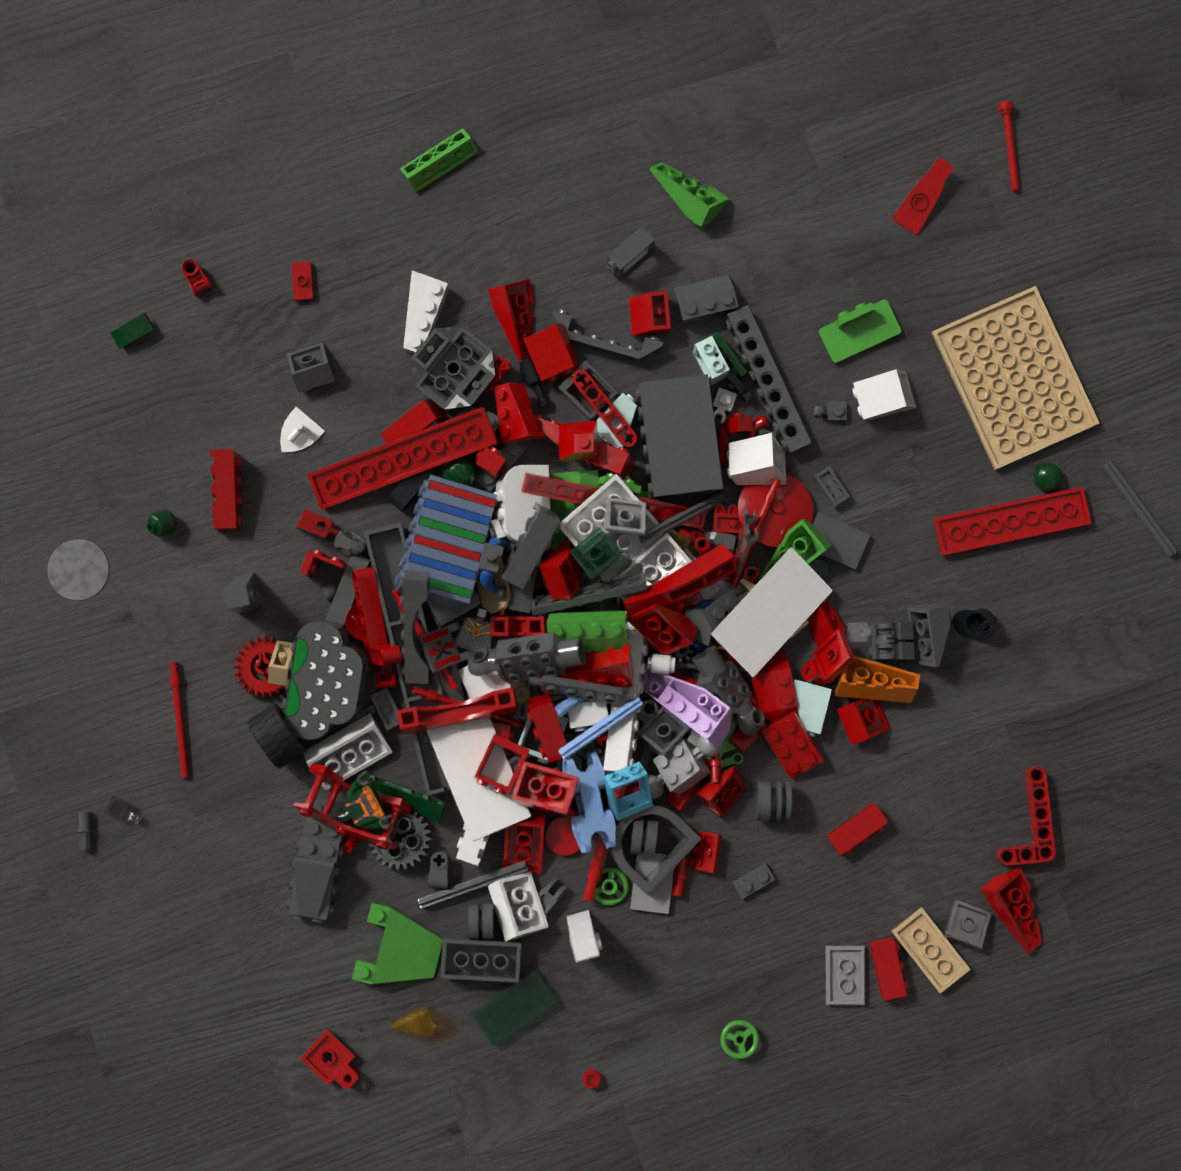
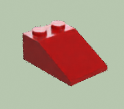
(664, 628)
(545, 789)
(525, 842)

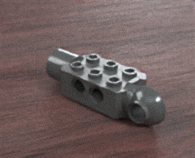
(528, 656)

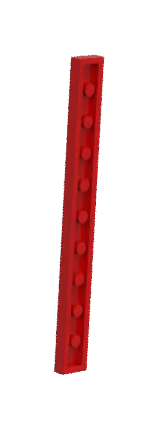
(578, 493)

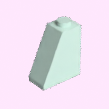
(626, 407)
(812, 705)

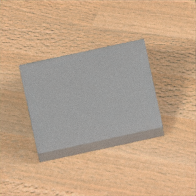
(625, 516)

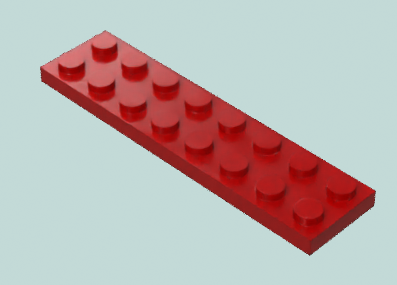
(1012, 521)

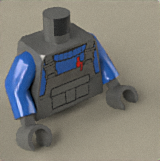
(490, 565)

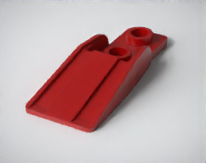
(923, 197)

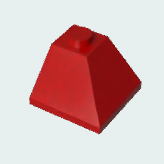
(578, 441)

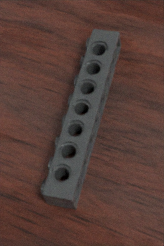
(745, 317)

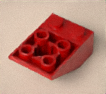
(562, 572)

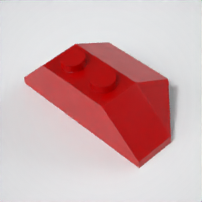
(775, 688)

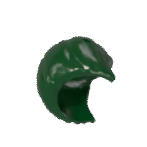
(462, 471)

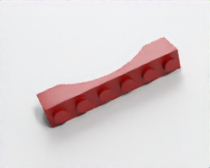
(431, 717)

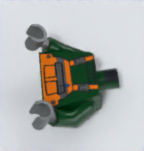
(364, 806)

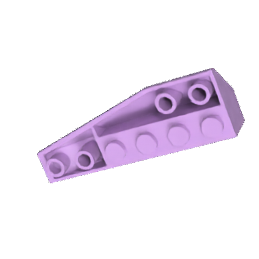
(690, 704)

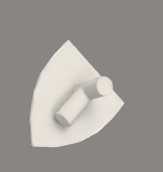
(299, 432)

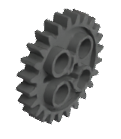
(407, 854)

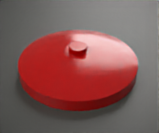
(790, 507)

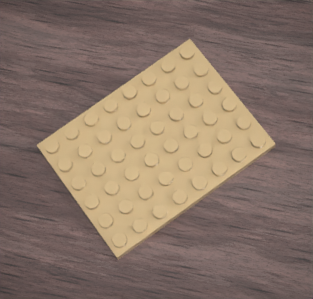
(1015, 377)

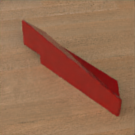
(824, 622)

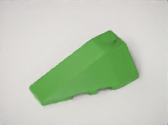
(694, 200)
(804, 539)

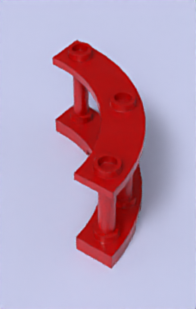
(325, 774)

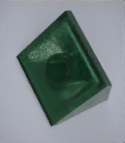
(596, 553)

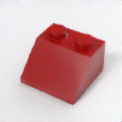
(863, 720)

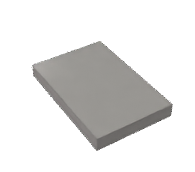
(659, 898)
(845, 975)

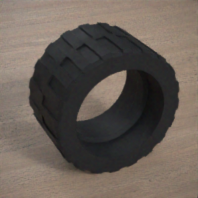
(275, 736)

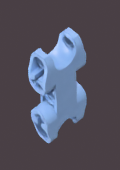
(591, 813)

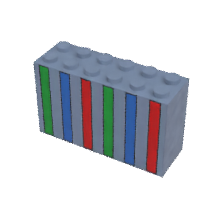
(447, 539)

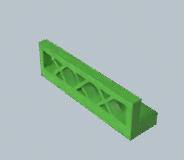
(440, 161)

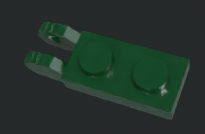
(737, 368)

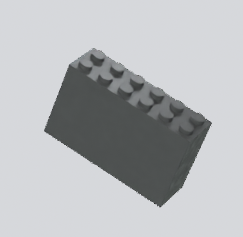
(679, 437)

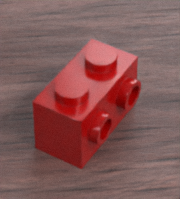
(491, 462)

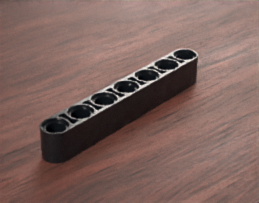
(409, 487)

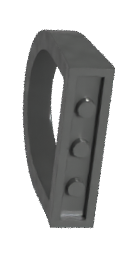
(668, 863)

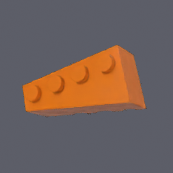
(877, 682)

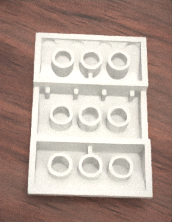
(653, 558)

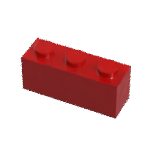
(857, 829)
(888, 968)

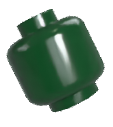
(161, 523)

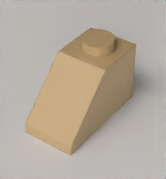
(279, 663)

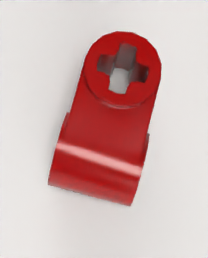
(197, 280)

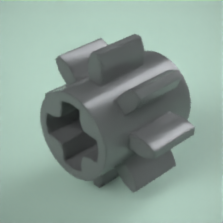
(682, 657)

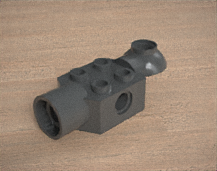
(727, 684)

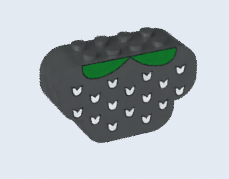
(324, 679)

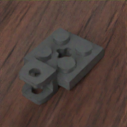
(726, 603)

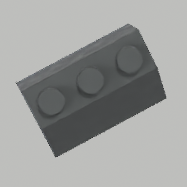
(705, 299)

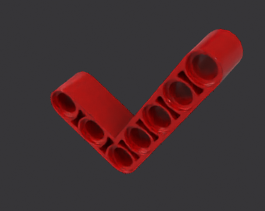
(371, 619)
(1036, 824)

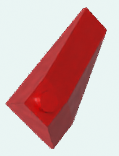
(513, 309)
(1011, 901)

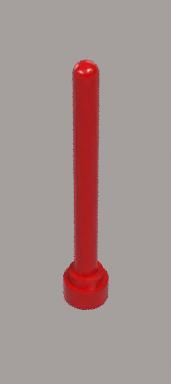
(1006, 110)

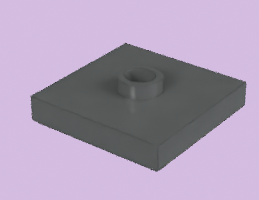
(967, 924)

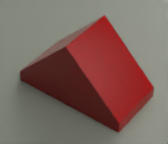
(386, 676)

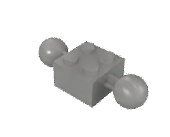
(682, 766)

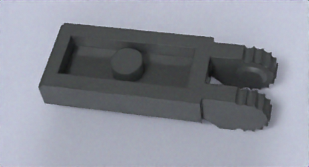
(547, 900)

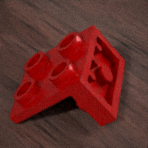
(310, 563)

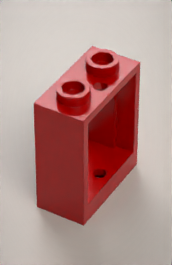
(510, 746)

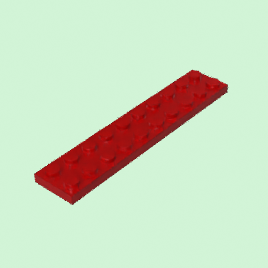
(402, 458)

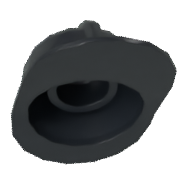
(975, 623)

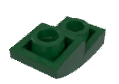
(132, 330)

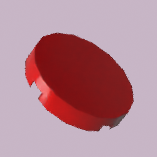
(561, 837)

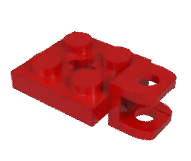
(825, 664)
(339, 1067)

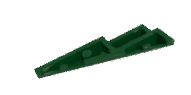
(421, 803)

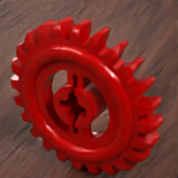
(259, 648)

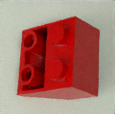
(650, 314)

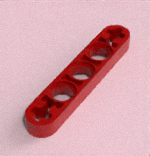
(602, 399)

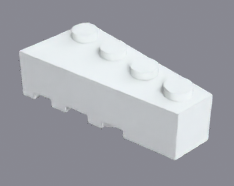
(424, 307)
(471, 850)
(582, 936)

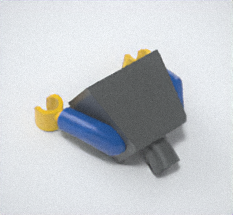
(703, 637)

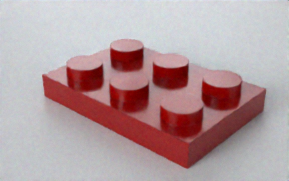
(792, 744)

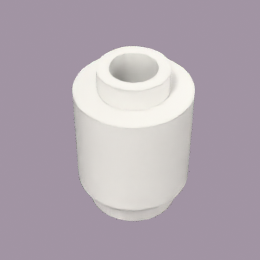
(661, 664)

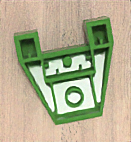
(405, 952)

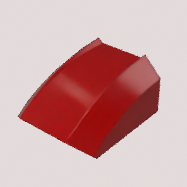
(722, 795)

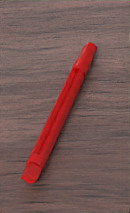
(599, 857)

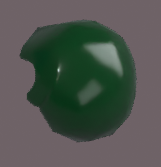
(1048, 477)

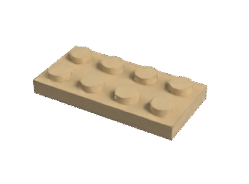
(930, 950)

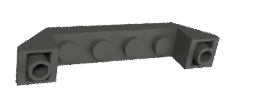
(650, 346)

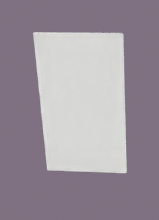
(771, 612)
(460, 754)

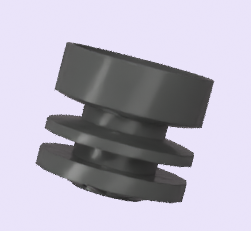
(773, 800)

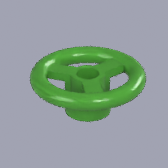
(621, 895)
(742, 1053)

